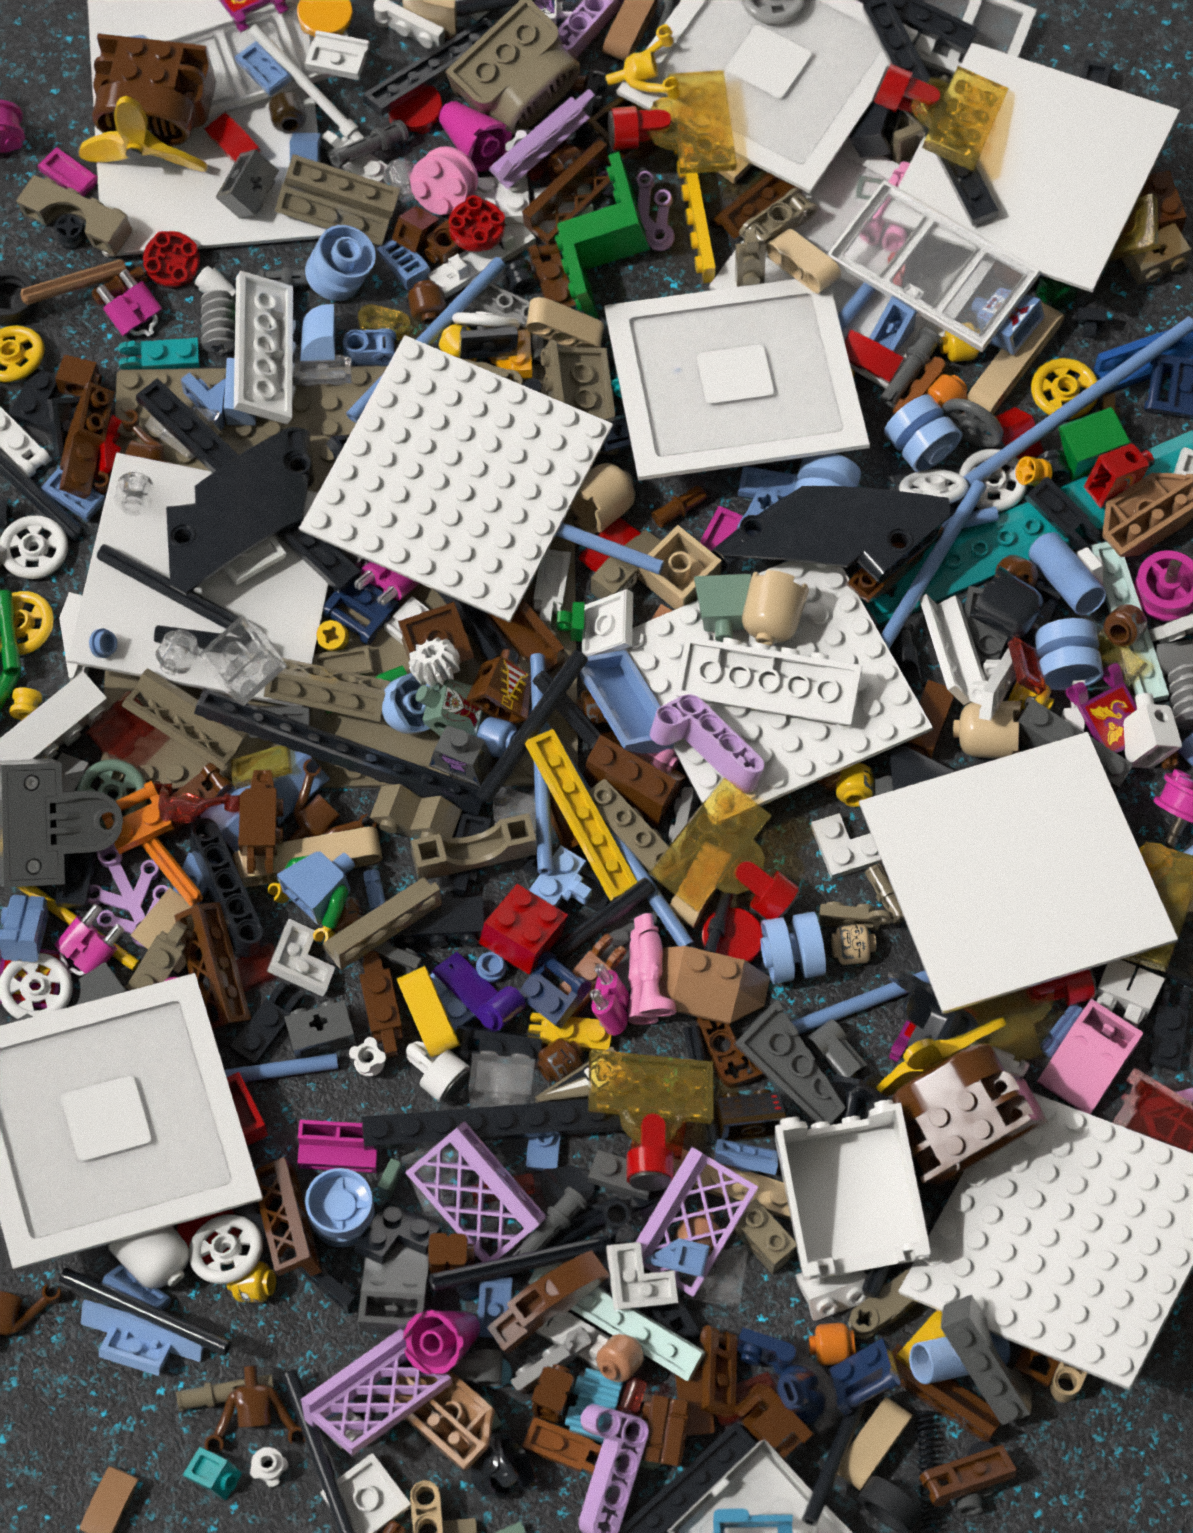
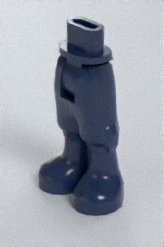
(797, 1396)

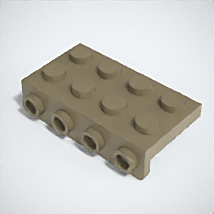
(579, 379)

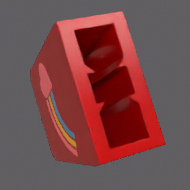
(1117, 472)

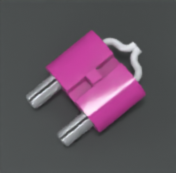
(132, 307)
(394, 584)
(85, 944)
(610, 1000)

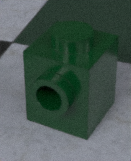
(1056, 293)

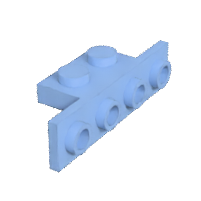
(134, 1340)

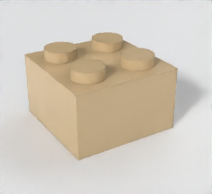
(682, 560)

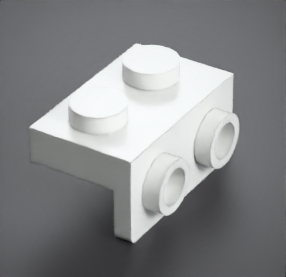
(832, 1293)

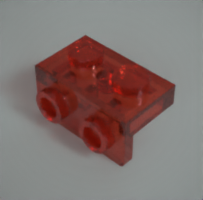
(119, 730)

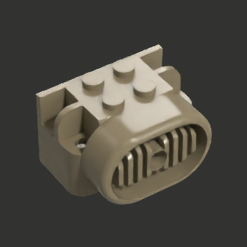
(516, 68)

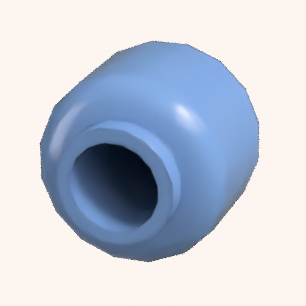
(496, 734)

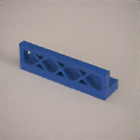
(1113, 358)

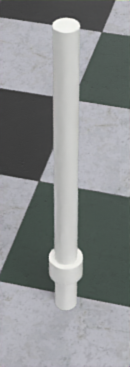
(347, 126)

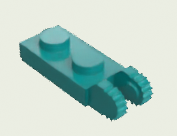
(160, 354)

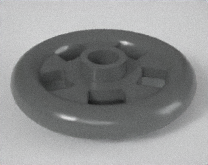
(974, 422)

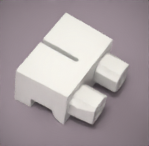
(1137, 1000)

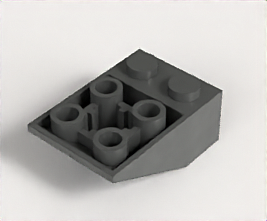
(393, 1290)

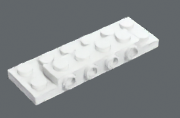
(264, 347)
(769, 679)

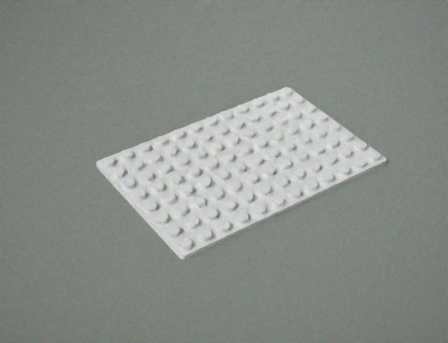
(181, 199)

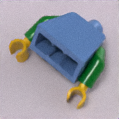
(316, 888)

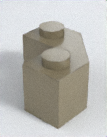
(415, 817)

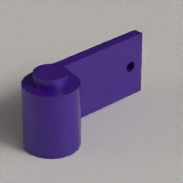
(478, 995)

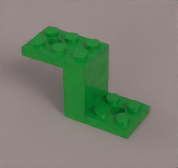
(601, 236)

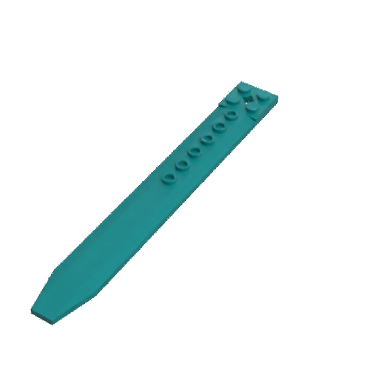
(983, 546)

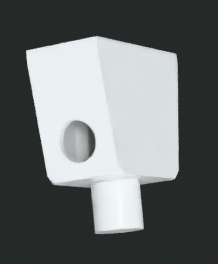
(1150, 733)

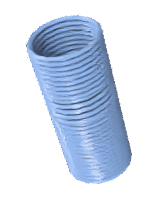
(1067, 573)
(938, 1361)

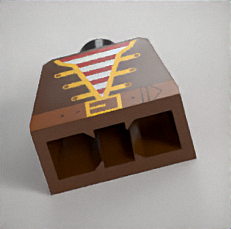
(502, 688)

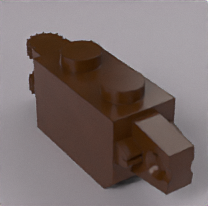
(259, 821)
(380, 1003)

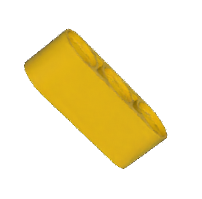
(428, 1012)

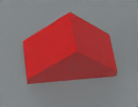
(1014, 424)

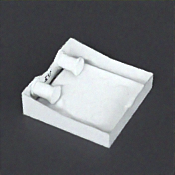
(763, 1487)

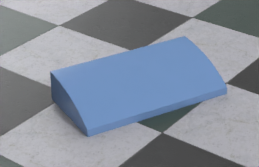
(623, 699)

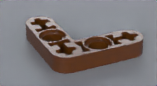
(731, 1057)

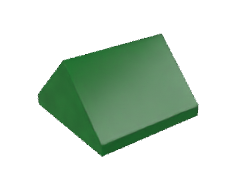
(1090, 438)

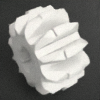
(434, 662)

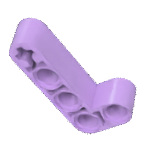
(589, 21)
(711, 737)
(605, 1471)

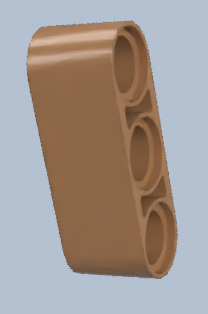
(629, 28)

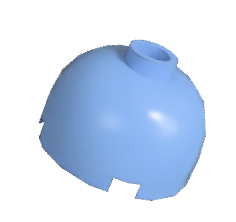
(401, 708)

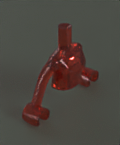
(188, 806)

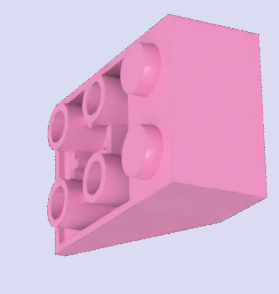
(1090, 1057)

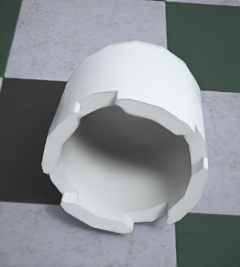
(153, 1257)

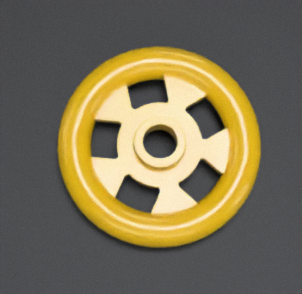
(13, 352)
(1060, 368)
(41, 610)

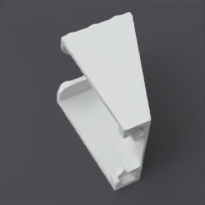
(852, 1192)

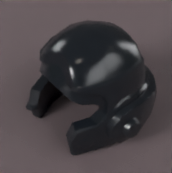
(501, 1467)

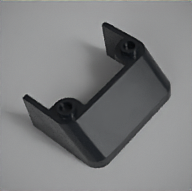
(923, 1012)

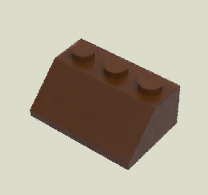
(635, 776)

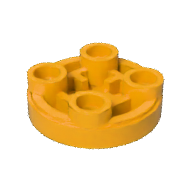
(324, 16)

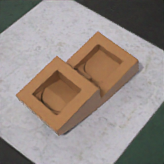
(109, 1501)

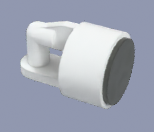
(442, 1074)

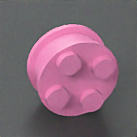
(443, 180)

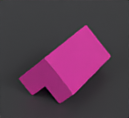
(334, 1145)

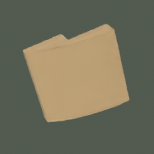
(436, 11)
(162, 919)

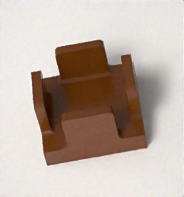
(438, 622)
(772, 1420)

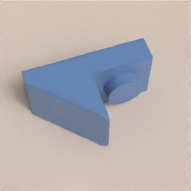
(204, 398)
(493, 1297)

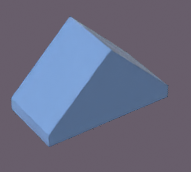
(306, 145)
(894, 324)

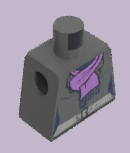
(459, 755)

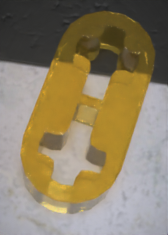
(384, 319)

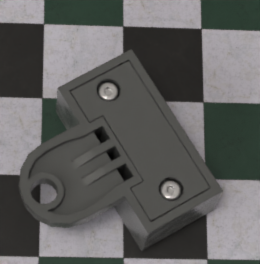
(45, 823)

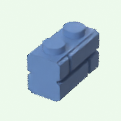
(23, 928)

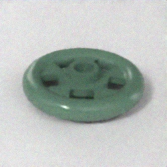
(105, 770)

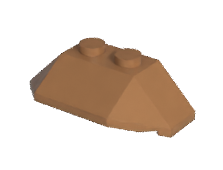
(1148, 512)
(711, 984)
(453, 1420)

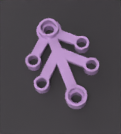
(652, 228)
(130, 900)

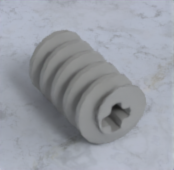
(218, 321)
(1182, 695)

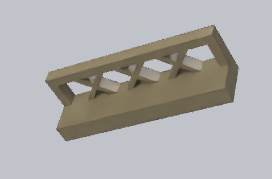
(342, 185)
(330, 212)
(329, 689)
(172, 702)
(383, 923)

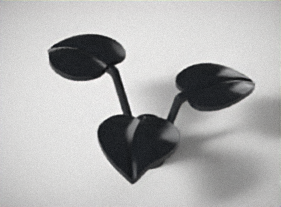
(615, 1214)

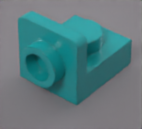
(213, 1473)

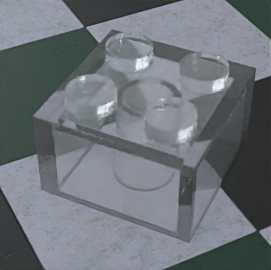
(242, 660)
(501, 1080)

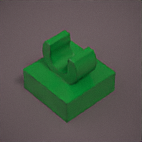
(572, 621)

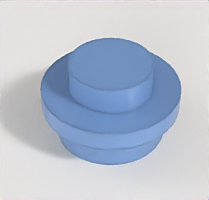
(102, 643)
(491, 966)

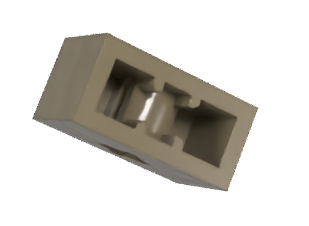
(1170, 256)
(765, 1237)

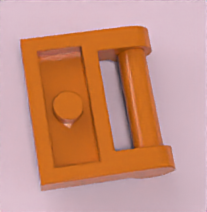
(141, 824)

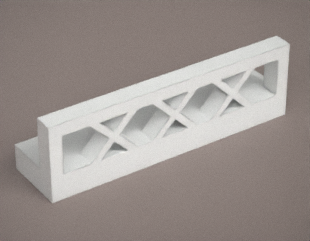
(953, 645)

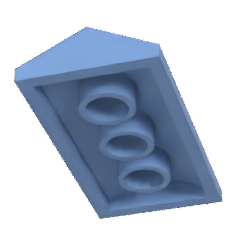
(287, 788)

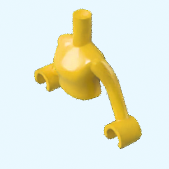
(643, 66)

